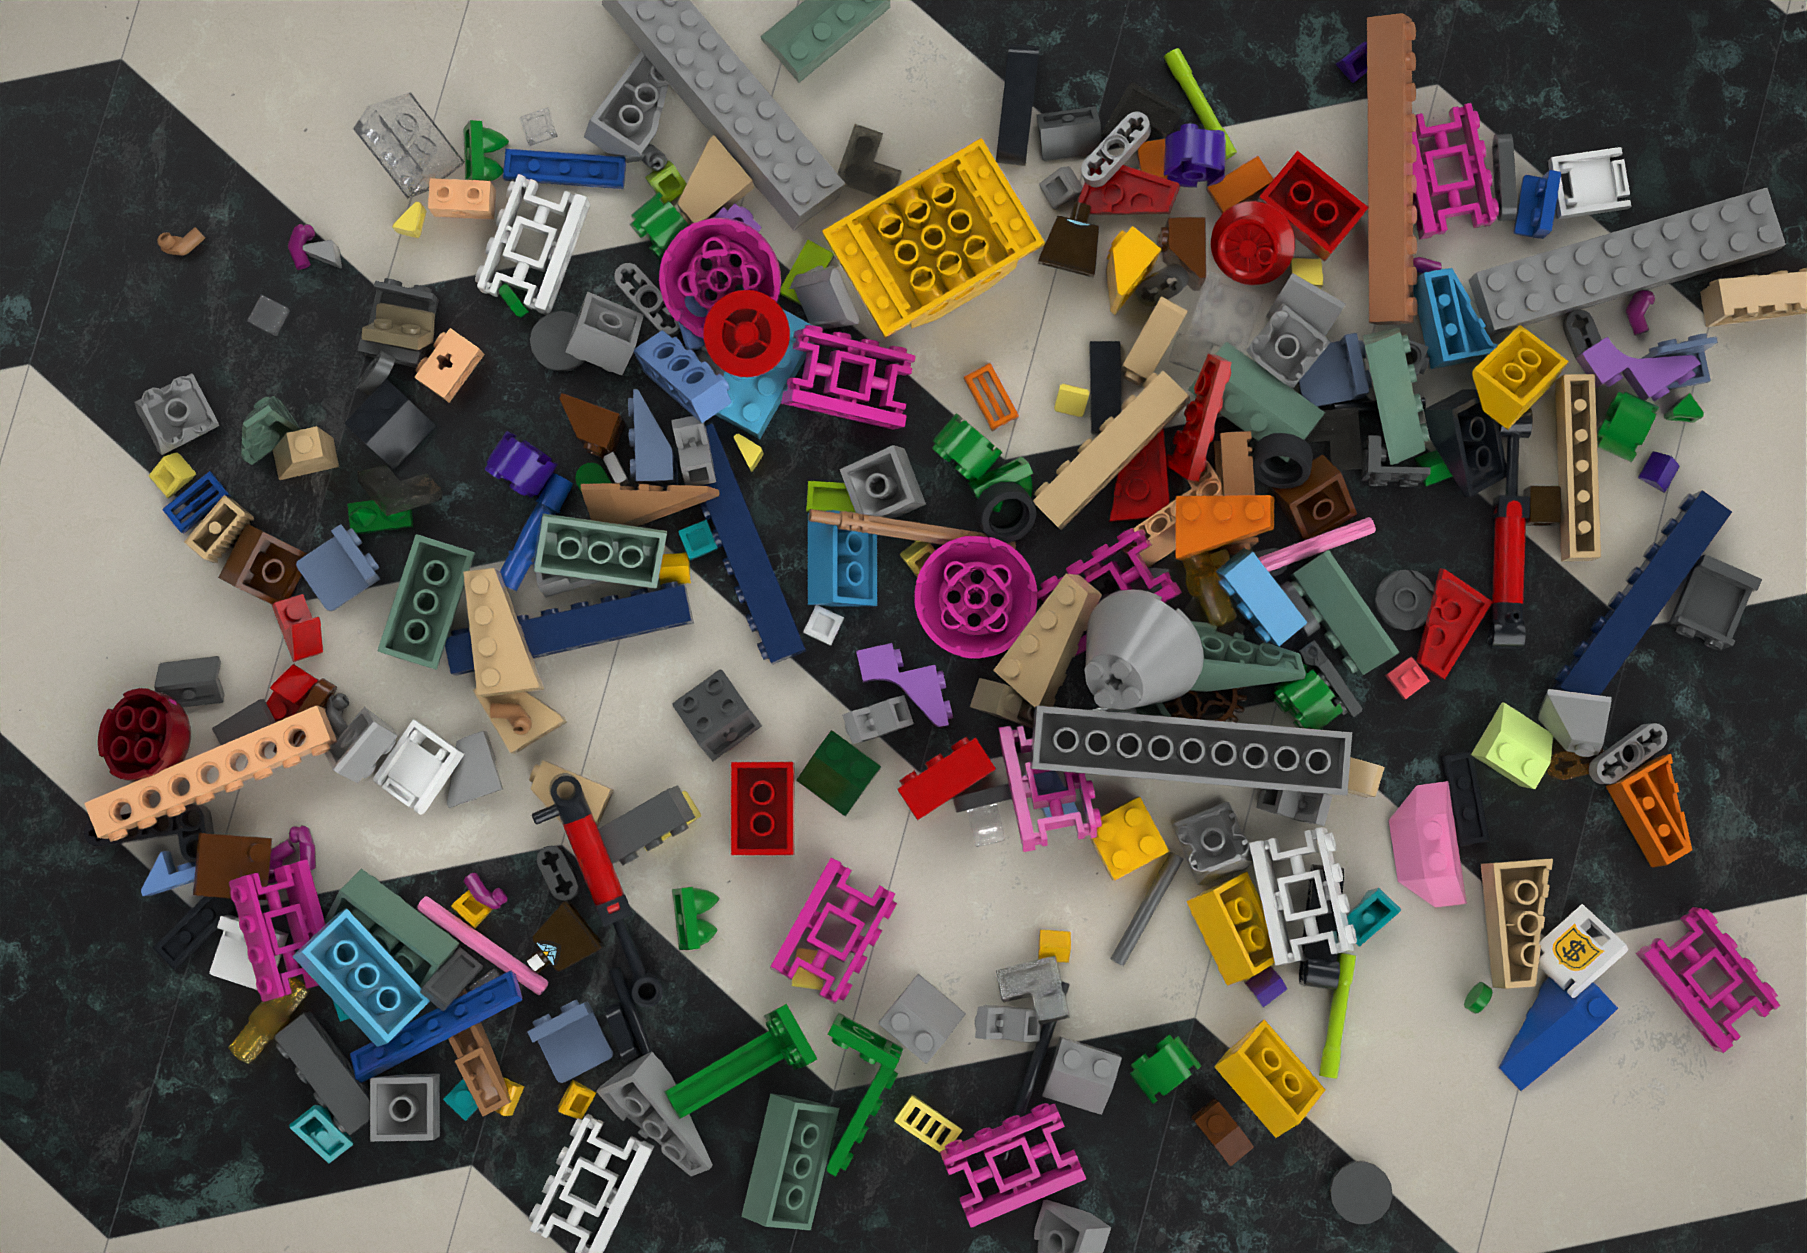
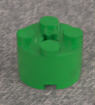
(659, 224)
(1627, 425)
(966, 447)
(1307, 701)
(1165, 1068)

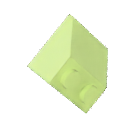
(1515, 747)

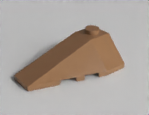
(636, 507)

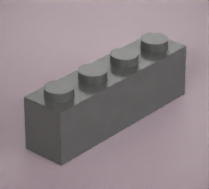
(327, 1071)

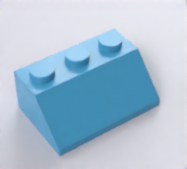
(841, 566)

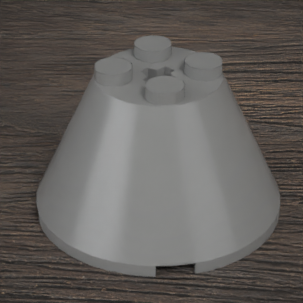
(1140, 651)

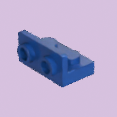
(1537, 205)

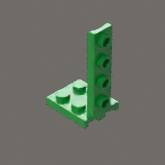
(781, 1042)
(872, 1049)

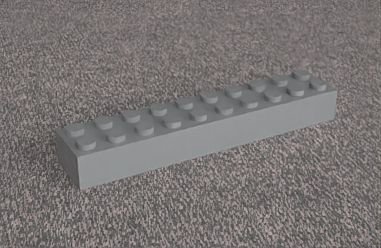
(731, 105)
(1627, 261)
(1191, 750)

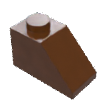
(1222, 1131)

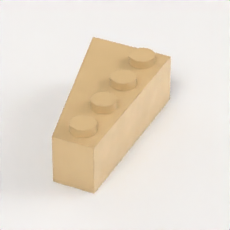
(1755, 298)
(497, 639)
(1045, 647)
(1514, 919)

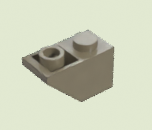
(1002, 702)

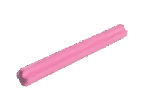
(1318, 544)
(482, 945)

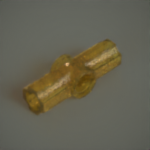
(1203, 583)
(267, 1021)

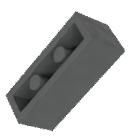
(646, 825)

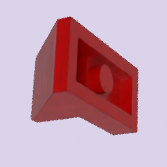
(299, 628)
(290, 692)

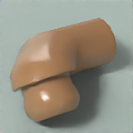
(180, 245)
(514, 714)

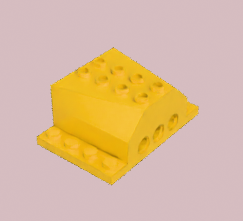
(934, 240)

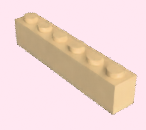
(1111, 450)
(1578, 467)

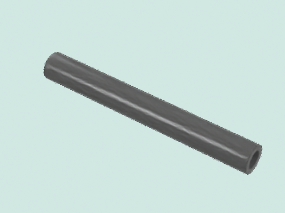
(1147, 909)

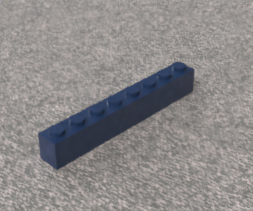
(749, 562)
(1644, 596)
(587, 625)

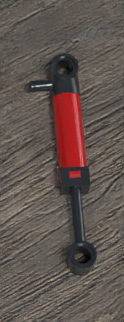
(1510, 514)
(599, 876)

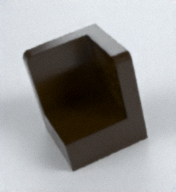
(1544, 505)

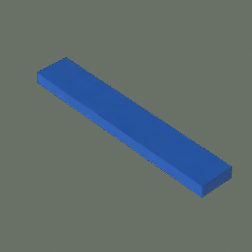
(437, 1026)

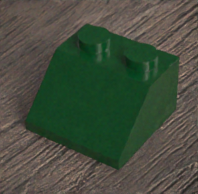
(838, 773)

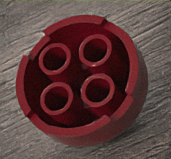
(143, 734)

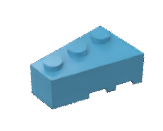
(1449, 321)
(1260, 598)

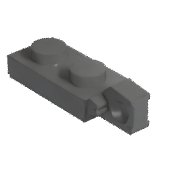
(1314, 656)

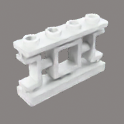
(557, 253)
(1276, 901)
(612, 1198)

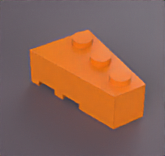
(1218, 520)
(1652, 811)

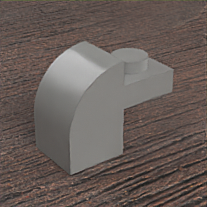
(694, 451)
(877, 719)
(1296, 805)
(1007, 1023)

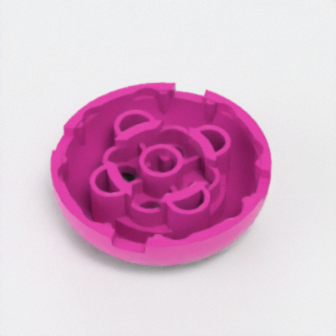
(718, 240)
(950, 570)

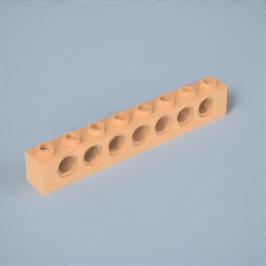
(106, 809)

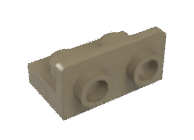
(401, 327)

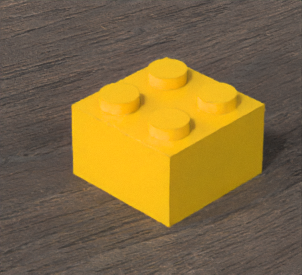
(1128, 839)

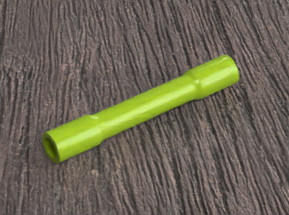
(1183, 74)
(1332, 1050)

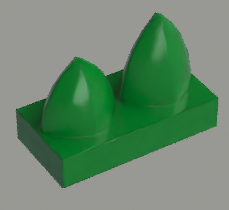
(476, 143)
(1014, 471)
(368, 518)
(687, 905)

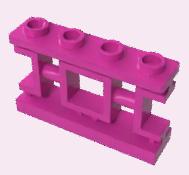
(1473, 171)
(844, 403)
(1095, 569)
(1025, 787)
(303, 917)
(813, 920)
(1689, 994)
(1020, 1187)

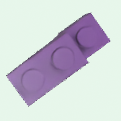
(1646, 376)
(920, 684)

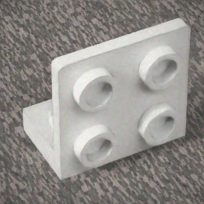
(231, 956)

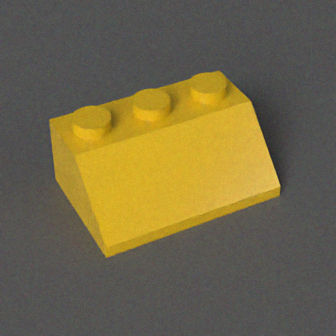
(1129, 263)
(1516, 375)
(1234, 928)
(1270, 1079)

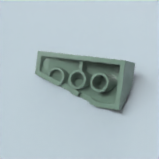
(265, 428)
(1238, 663)

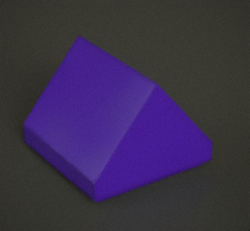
(1354, 63)
(1659, 471)
(1266, 986)

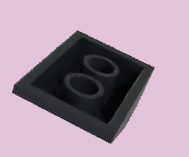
(1467, 441)

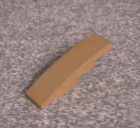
(480, 1068)

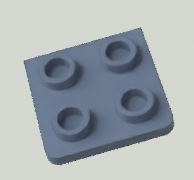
(1694, 346)
(1337, 374)
(338, 569)
(571, 1040)

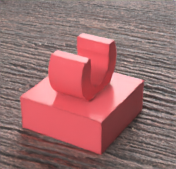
(1407, 678)

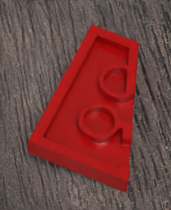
(1130, 193)
(1450, 623)

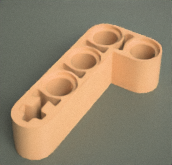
(1162, 525)

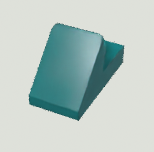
(1371, 914)
(321, 1133)

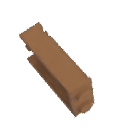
(1237, 474)

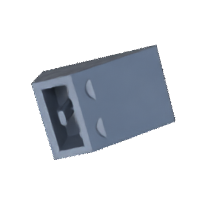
(654, 457)

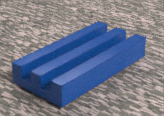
(187, 494)

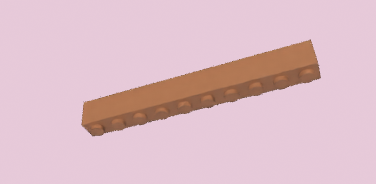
(1391, 169)

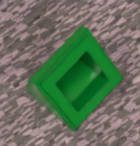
(1685, 410)
(1438, 468)

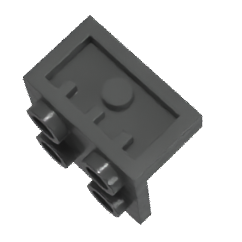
(1372, 458)
(716, 715)

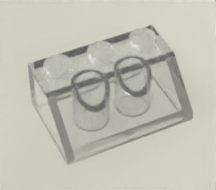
(407, 143)

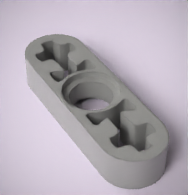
(1124, 127)
(627, 289)
(1615, 753)

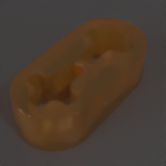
(1570, 772)

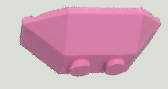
(1428, 846)

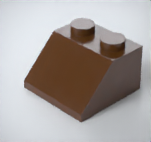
(1185, 244)
(593, 425)
(1319, 502)
(263, 566)
(228, 858)

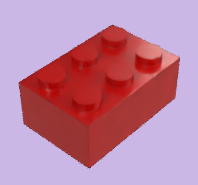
(1314, 205)
(945, 777)
(762, 808)

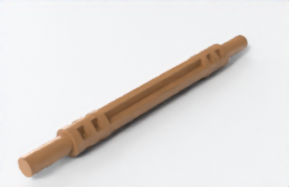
(892, 527)

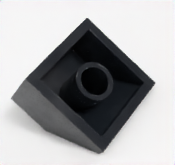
(390, 424)

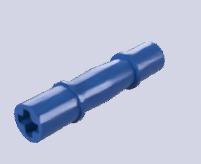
(521, 556)

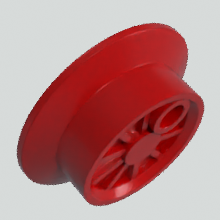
(1252, 243)
(746, 333)

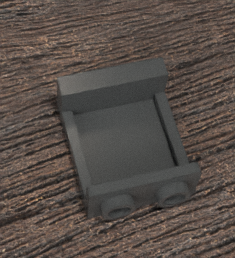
(393, 293)
(1713, 602)

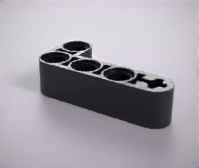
(1017, 104)
(178, 825)
(1320, 966)

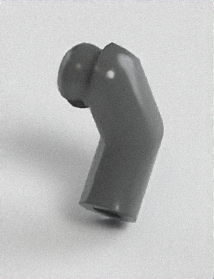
(652, 157)
(334, 711)

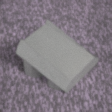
(825, 298)
(1287, 346)
(176, 413)
(1213, 843)

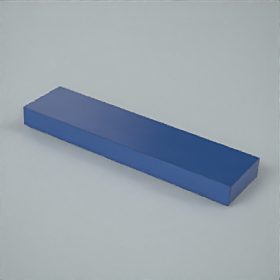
(565, 168)

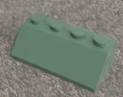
(818, 31)
(1395, 395)
(1262, 402)
(599, 550)
(426, 602)
(1343, 615)
(399, 928)
(790, 1162)

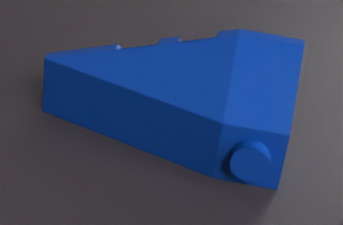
(1553, 1029)

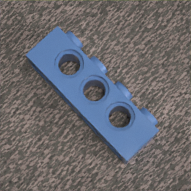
(683, 376)

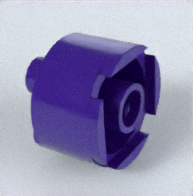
(1195, 156)
(521, 464)

